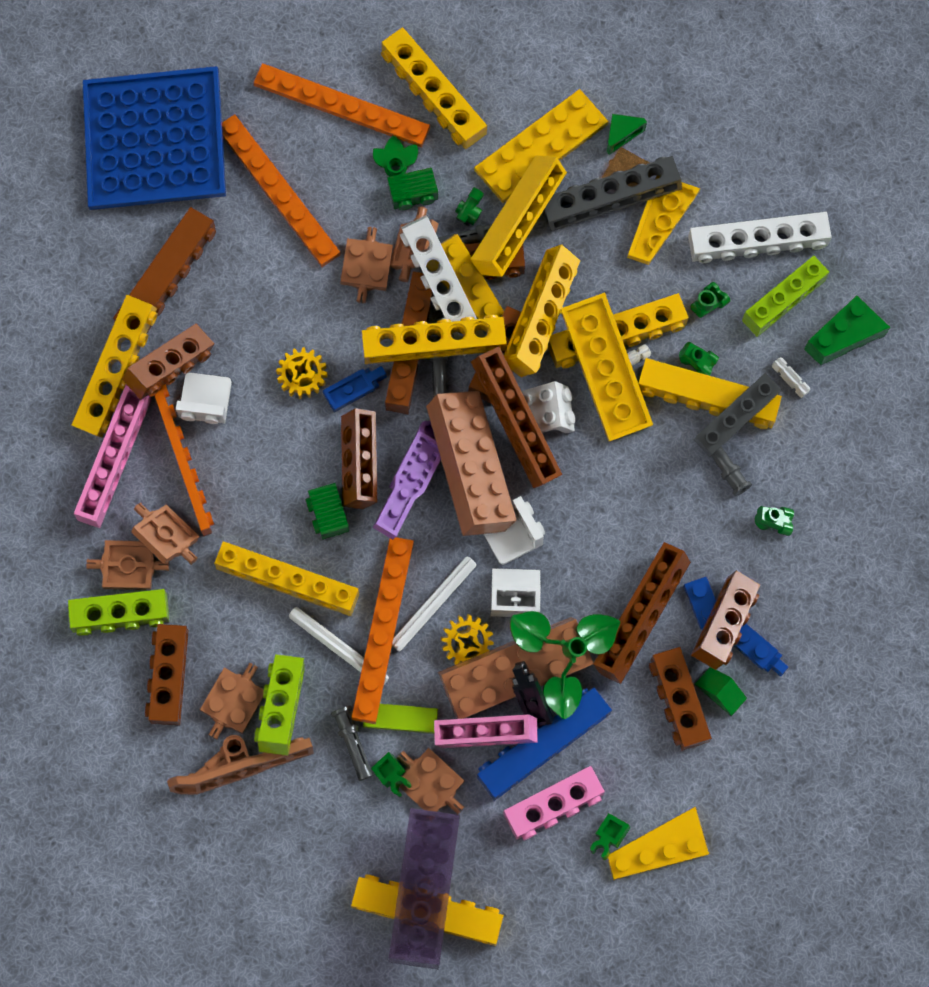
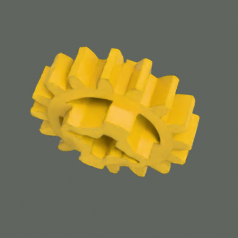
(293, 368)
(472, 631)

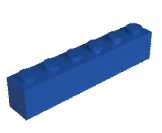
(525, 758)

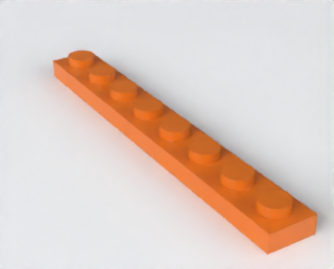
(341, 105)
(279, 191)
(183, 456)
(382, 630)

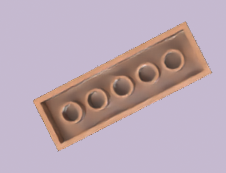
(471, 463)
(489, 676)

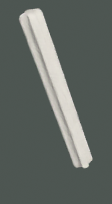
(433, 603)
(328, 639)

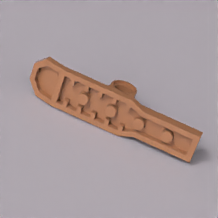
(232, 767)

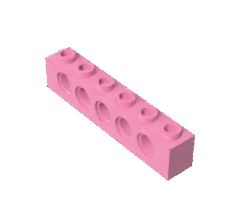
(111, 458)

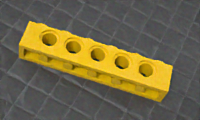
(403, 44)
(670, 307)
(541, 311)
(121, 331)
(423, 348)
(287, 578)

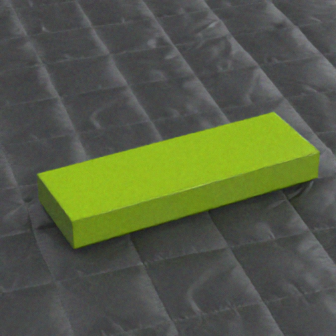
(405, 718)

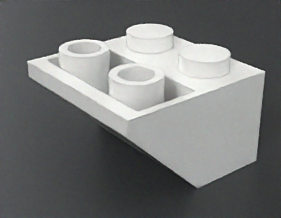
(514, 591)

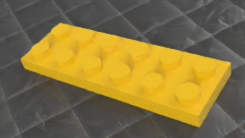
(551, 135)
(606, 366)

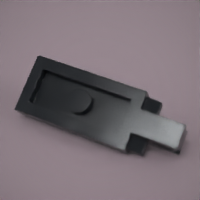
(530, 695)

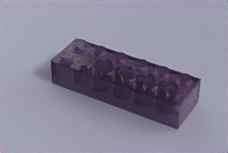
(424, 889)

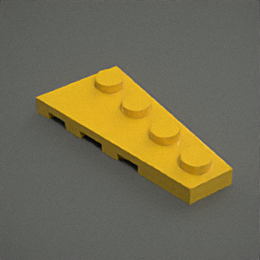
(659, 221)
(472, 282)
(664, 846)

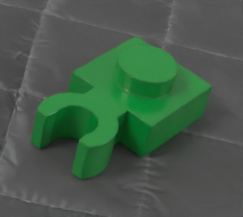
(389, 773)
(610, 833)

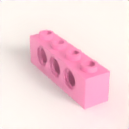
(485, 731)
(584, 780)

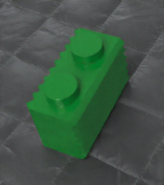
(412, 189)
(328, 511)

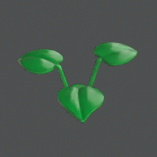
(596, 636)

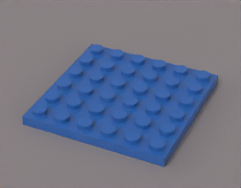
(153, 138)

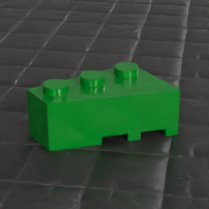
(846, 331)

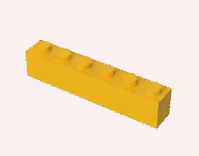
(518, 216)
(699, 391)
(461, 918)

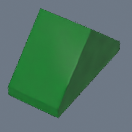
(623, 130)
(721, 690)

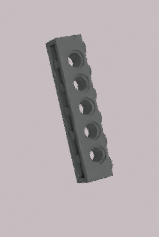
(625, 196)

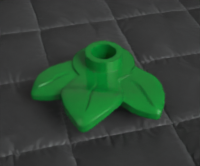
(395, 154)

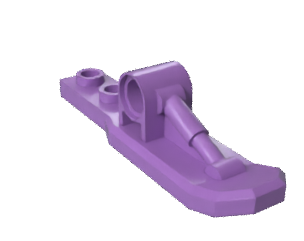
(409, 480)

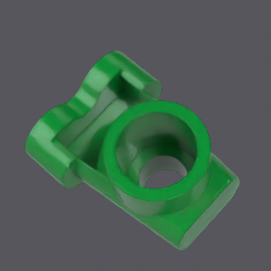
(468, 210)
(709, 300)
(698, 358)
(775, 518)

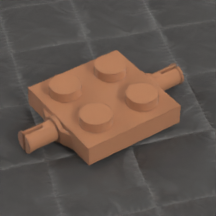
(401, 254)
(366, 264)
(165, 534)
(127, 565)
(232, 701)
(431, 782)

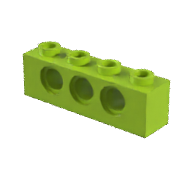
(785, 296)
(82, 608)
(279, 739)

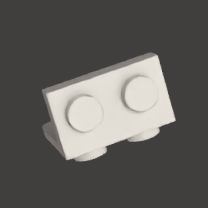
(204, 398)
(551, 407)
(519, 537)

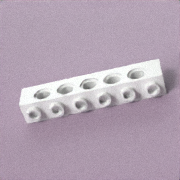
(814, 223)
(423, 229)

